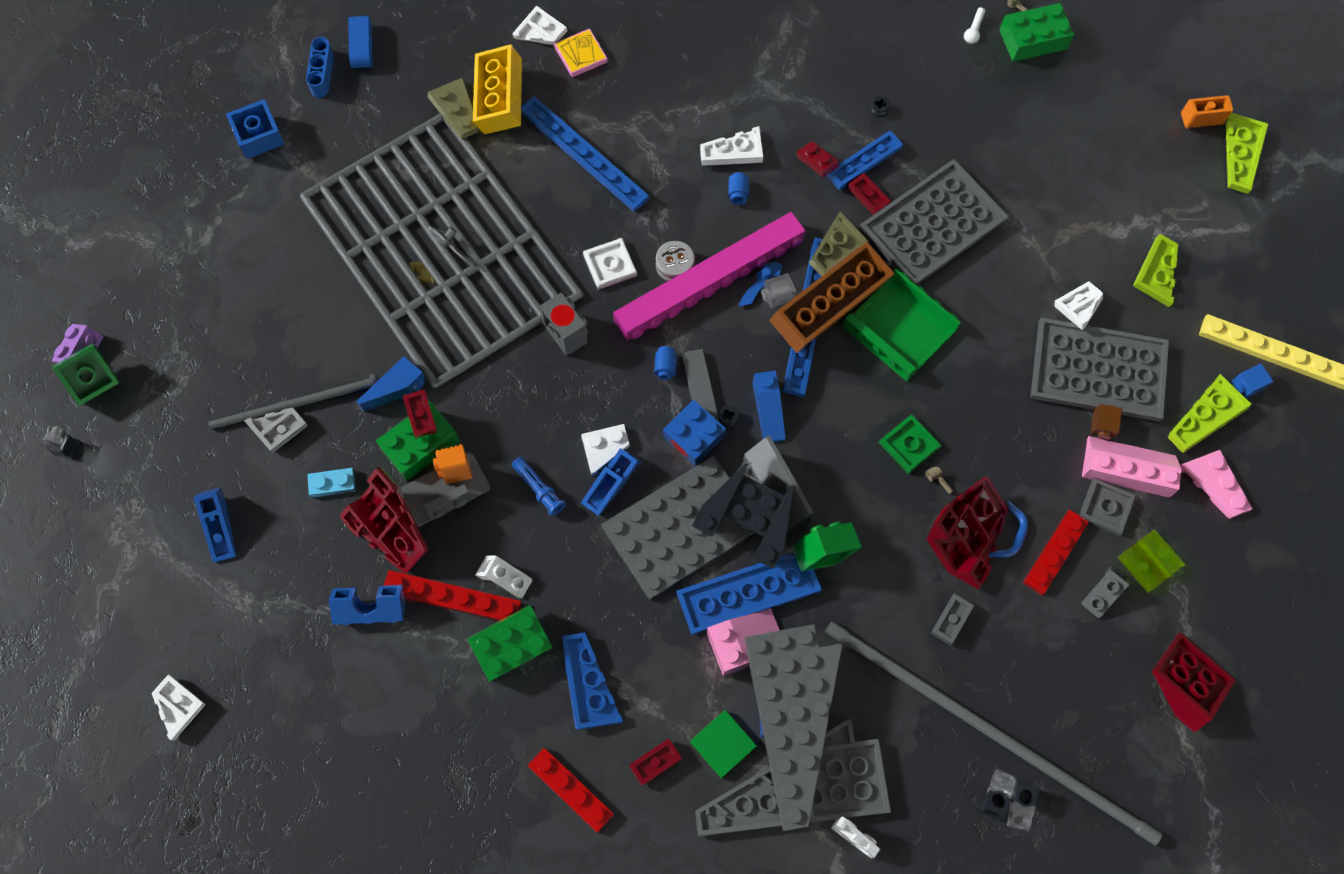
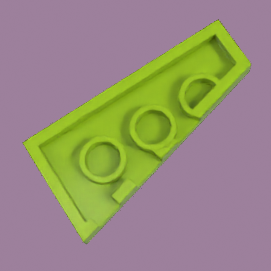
(1244, 148)
(1212, 411)

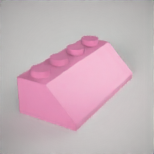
(1131, 467)

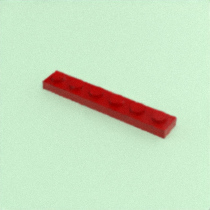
(453, 596)

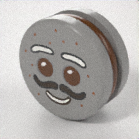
(674, 259)

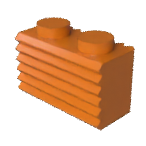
(1206, 111)
(452, 464)

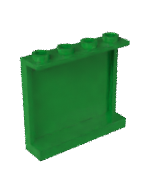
(902, 325)

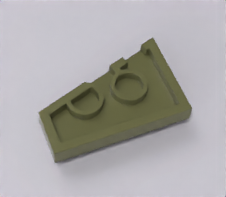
(455, 107)
(836, 245)

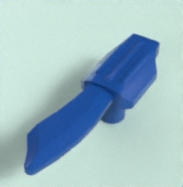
(769, 271)

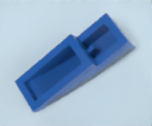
(611, 481)

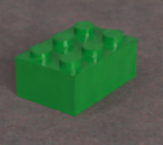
(1036, 32)
(413, 454)
(509, 643)

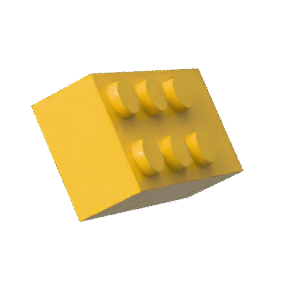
(497, 89)

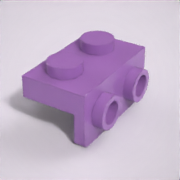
(75, 339)

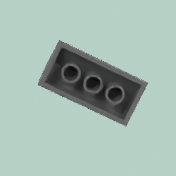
(772, 470)

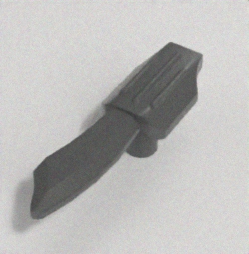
(446, 239)

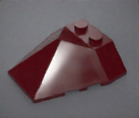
(386, 521)
(967, 532)

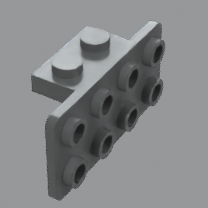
(433, 498)

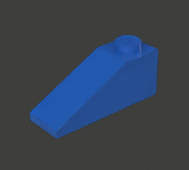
(398, 381)
(769, 405)
(215, 523)

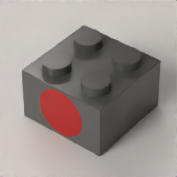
(564, 323)

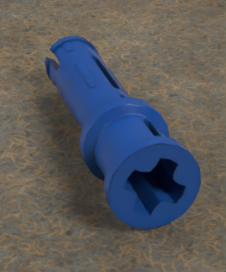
(543, 493)

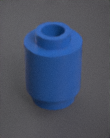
(738, 188)
(665, 363)

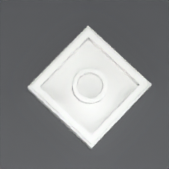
(610, 263)

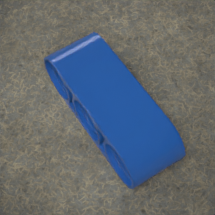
(360, 41)
(319, 67)

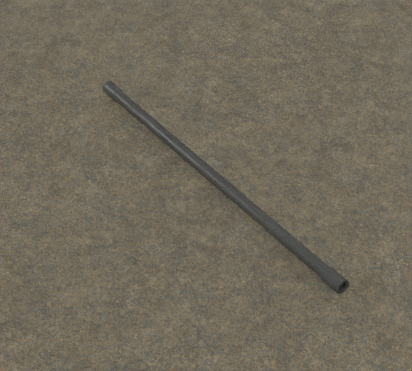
(1139, 827)

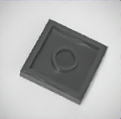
(1107, 507)

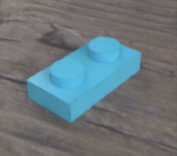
(331, 482)

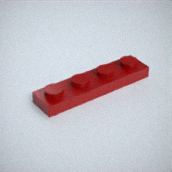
(1055, 552)
(570, 790)

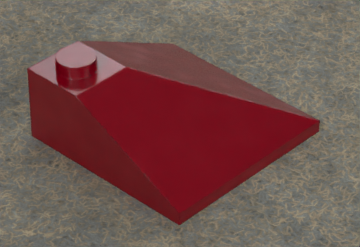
(1191, 682)

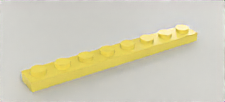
(1273, 351)

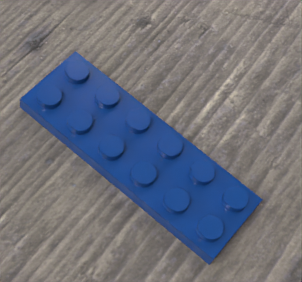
(745, 593)

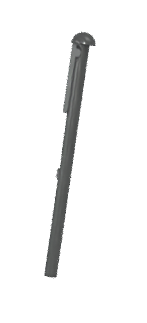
(326, 394)

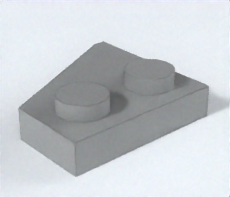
(277, 428)

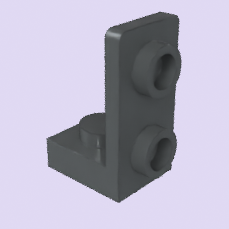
(1106, 592)

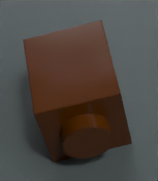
(1106, 421)

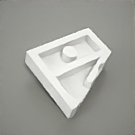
(540, 28)
(1080, 304)

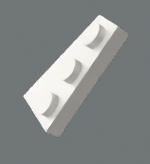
(734, 150)

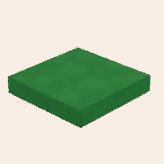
(910, 444)
(723, 744)

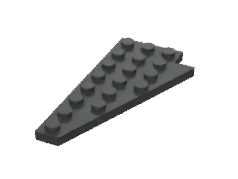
(794, 701)
(846, 786)

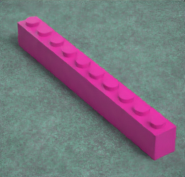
(709, 276)

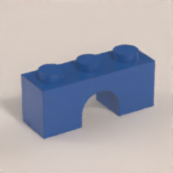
(348, 608)

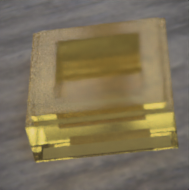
(421, 272)

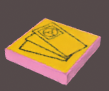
(580, 53)

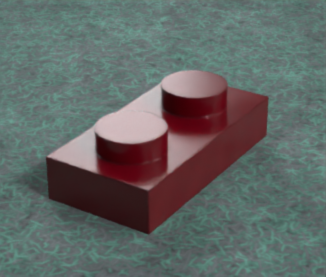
(817, 159)
(868, 194)
(420, 414)
(655, 762)

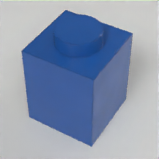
(1252, 381)

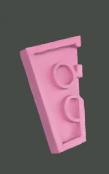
(1218, 481)

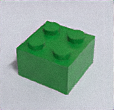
(85, 374)
(826, 546)

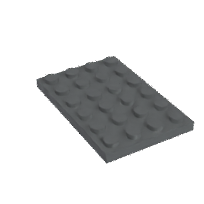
(933, 222)
(1100, 368)
(658, 533)

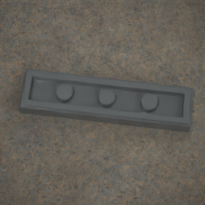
(699, 380)

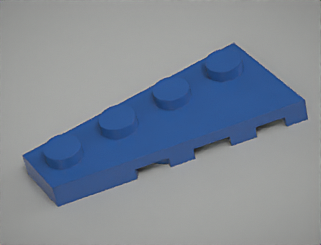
(589, 694)

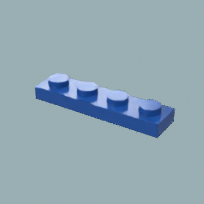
(865, 160)

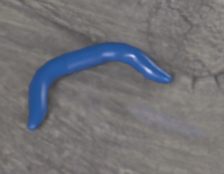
(1020, 536)

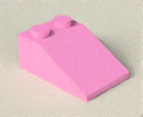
(729, 642)

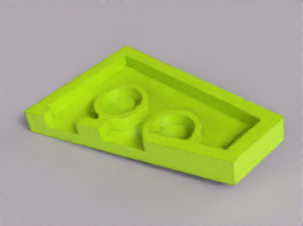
(1158, 270)

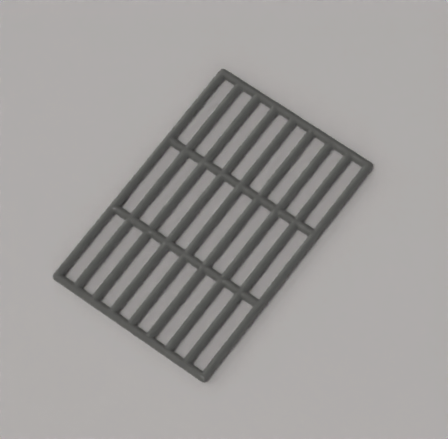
(461, 275)

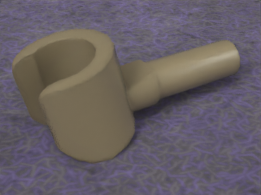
(1015, 3)
(936, 473)

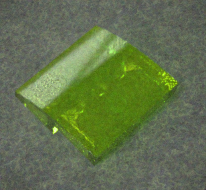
(1151, 561)

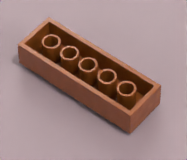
(831, 297)

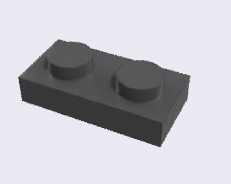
(952, 619)

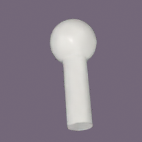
(972, 35)

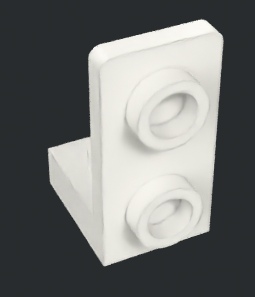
(504, 575)

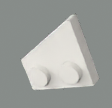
(603, 445)
(176, 706)
(861, 841)

